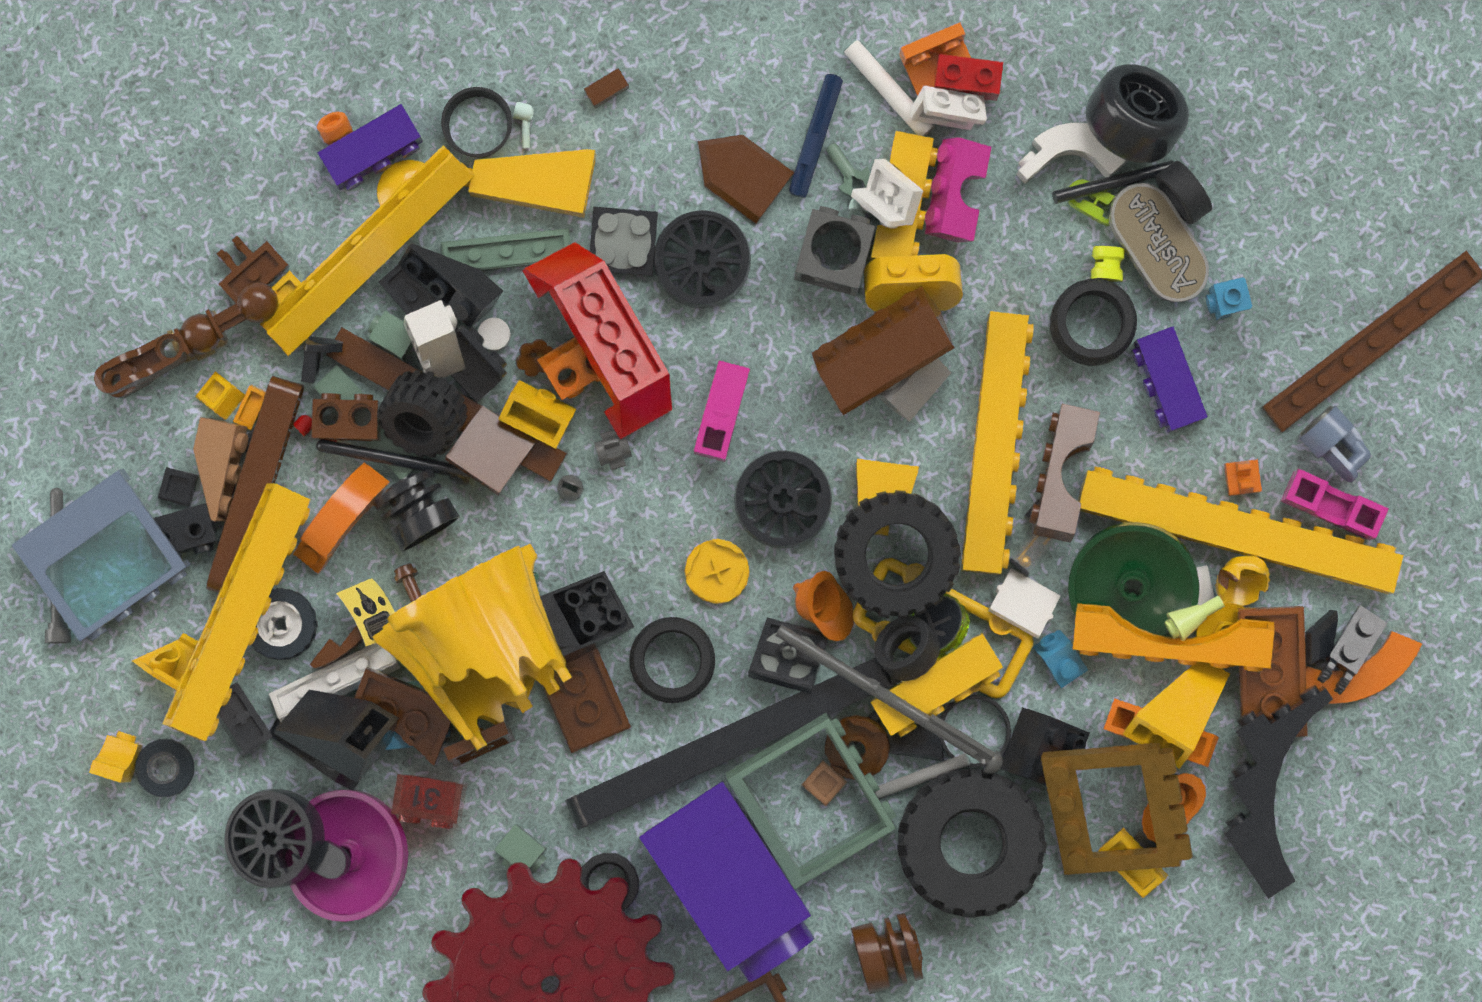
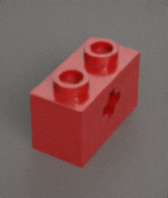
(969, 75)

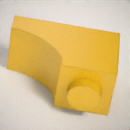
(117, 758)

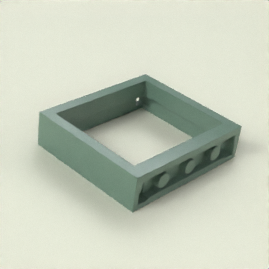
(839, 852)

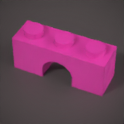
(948, 214)
(1334, 506)

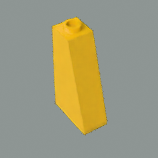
(538, 181)
(1180, 711)

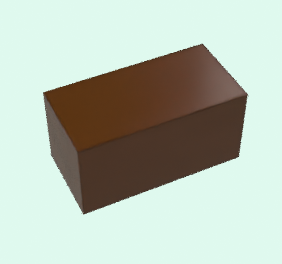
(606, 88)

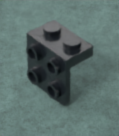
(482, 368)

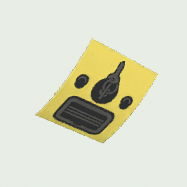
(367, 607)

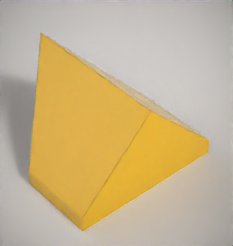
(169, 661)

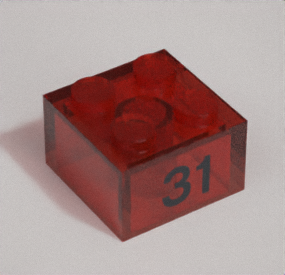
(429, 799)

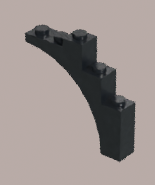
(1255, 783)

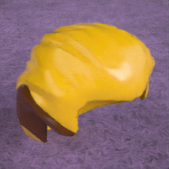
(1242, 580)

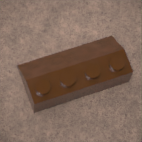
(883, 350)

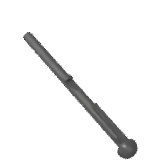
(992, 760)

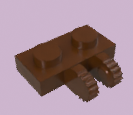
(260, 266)

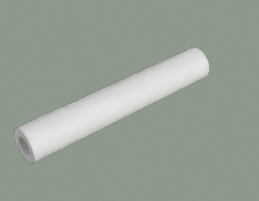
(885, 86)

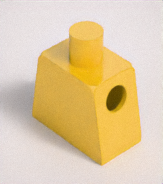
(878, 477)

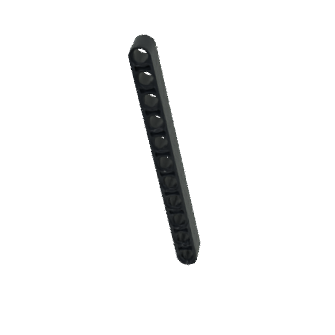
(721, 746)

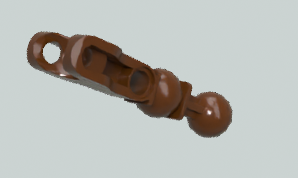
(197, 336)

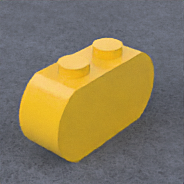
(892, 277)

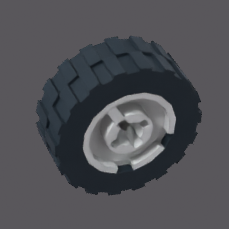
(300, 625)

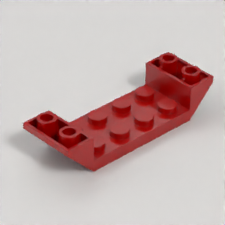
(607, 334)

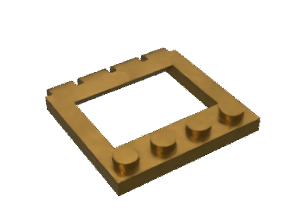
(1163, 800)

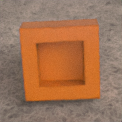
(1243, 477)

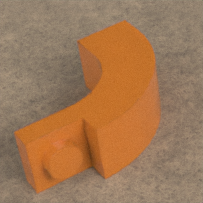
(339, 516)

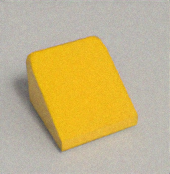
(220, 395)

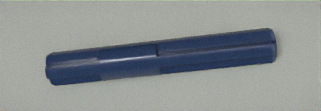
(816, 135)

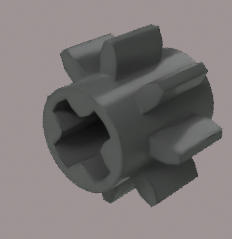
(612, 450)

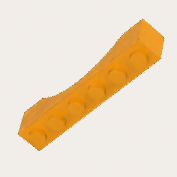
(1241, 644)

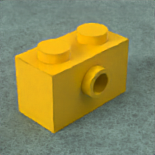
(537, 413)

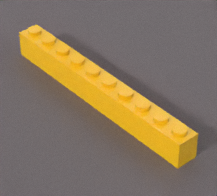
(1241, 532)

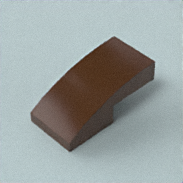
(333, 651)

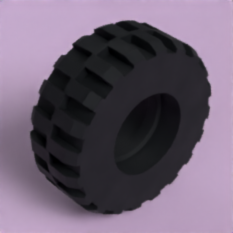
(1021, 843)

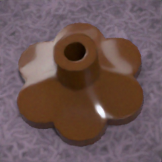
(529, 354)

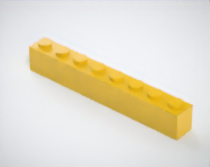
(995, 443)
(237, 612)

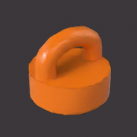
(334, 127)

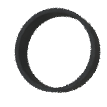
(999, 708)

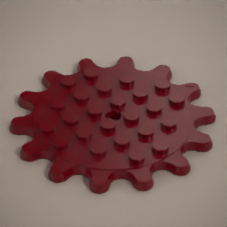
(549, 932)

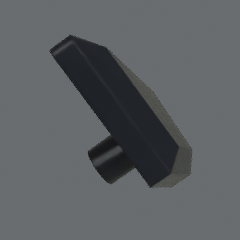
(1321, 638)

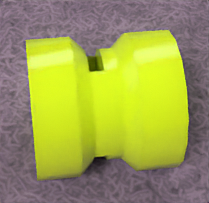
(1107, 263)

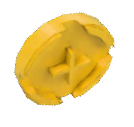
(717, 571)

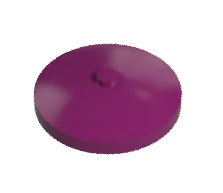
(376, 852)

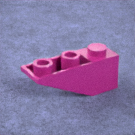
(721, 411)

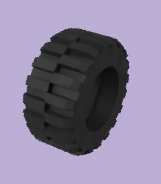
(903, 598)

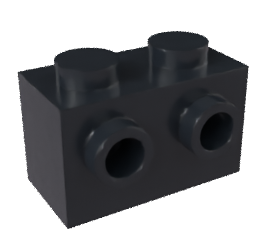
(190, 529)

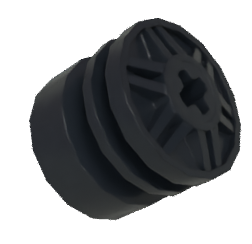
(416, 509)

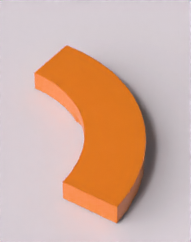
(1375, 673)

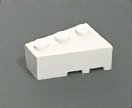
(435, 339)

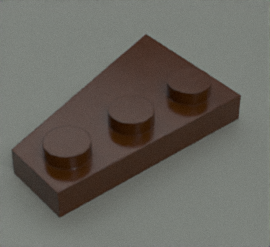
(420, 718)

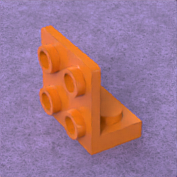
(922, 55)

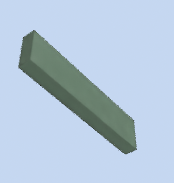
(506, 250)
(338, 382)

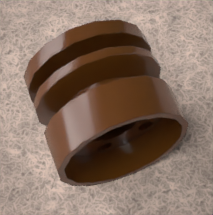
(887, 953)

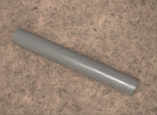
(922, 775)

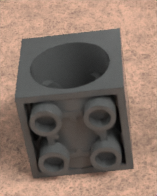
(809, 266)

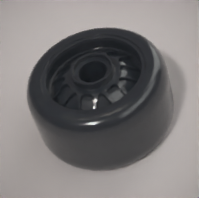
(1137, 113)

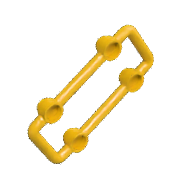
(996, 625)

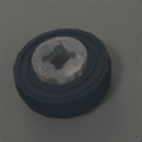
(175, 762)

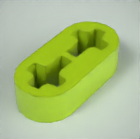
(1090, 209)

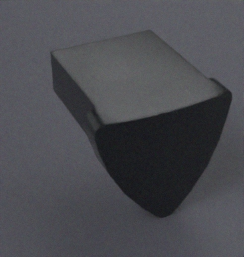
(312, 355)

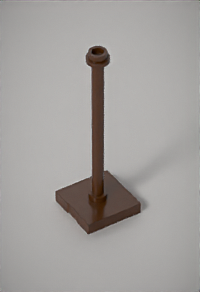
(495, 736)

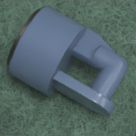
(1326, 432)

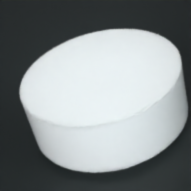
(495, 333)

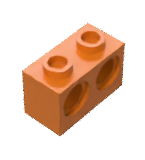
(568, 357)

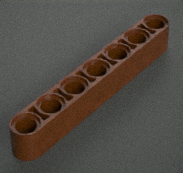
(259, 468)

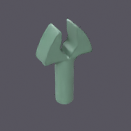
(847, 170)

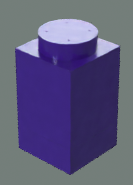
(730, 883)

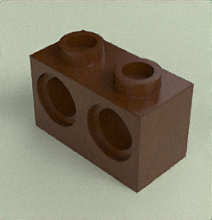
(345, 428)

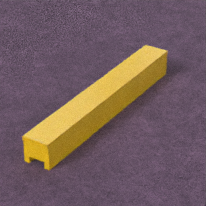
(367, 249)

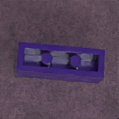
(371, 148)
(1169, 380)

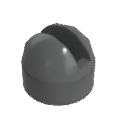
(567, 494)

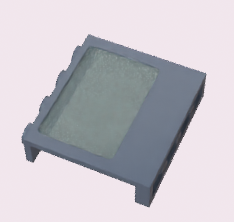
(100, 557)

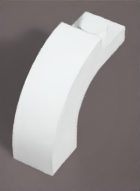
(1068, 140)

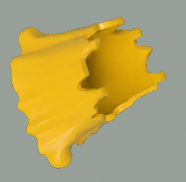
(479, 641)

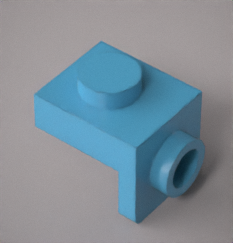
(1228, 298)
(1060, 658)

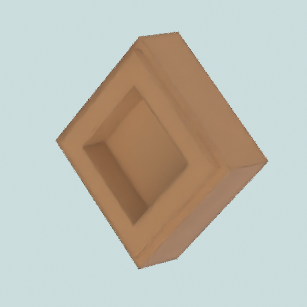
(824, 783)

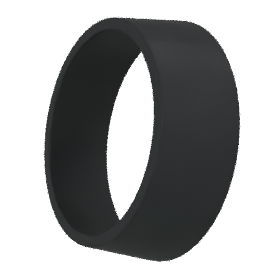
(464, 95)

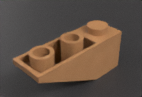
(218, 457)

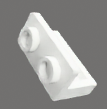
(948, 108)
(889, 195)

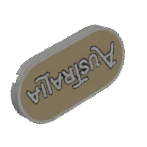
(1158, 243)

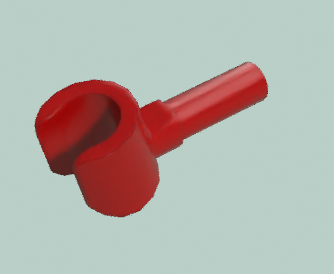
(304, 424)

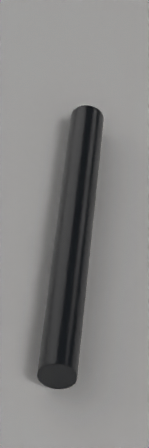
(1109, 183)

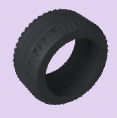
(1113, 294)
(660, 627)

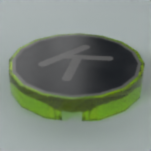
(947, 621)

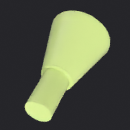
(1187, 620)

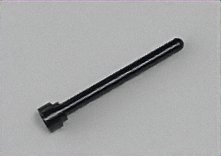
(394, 459)

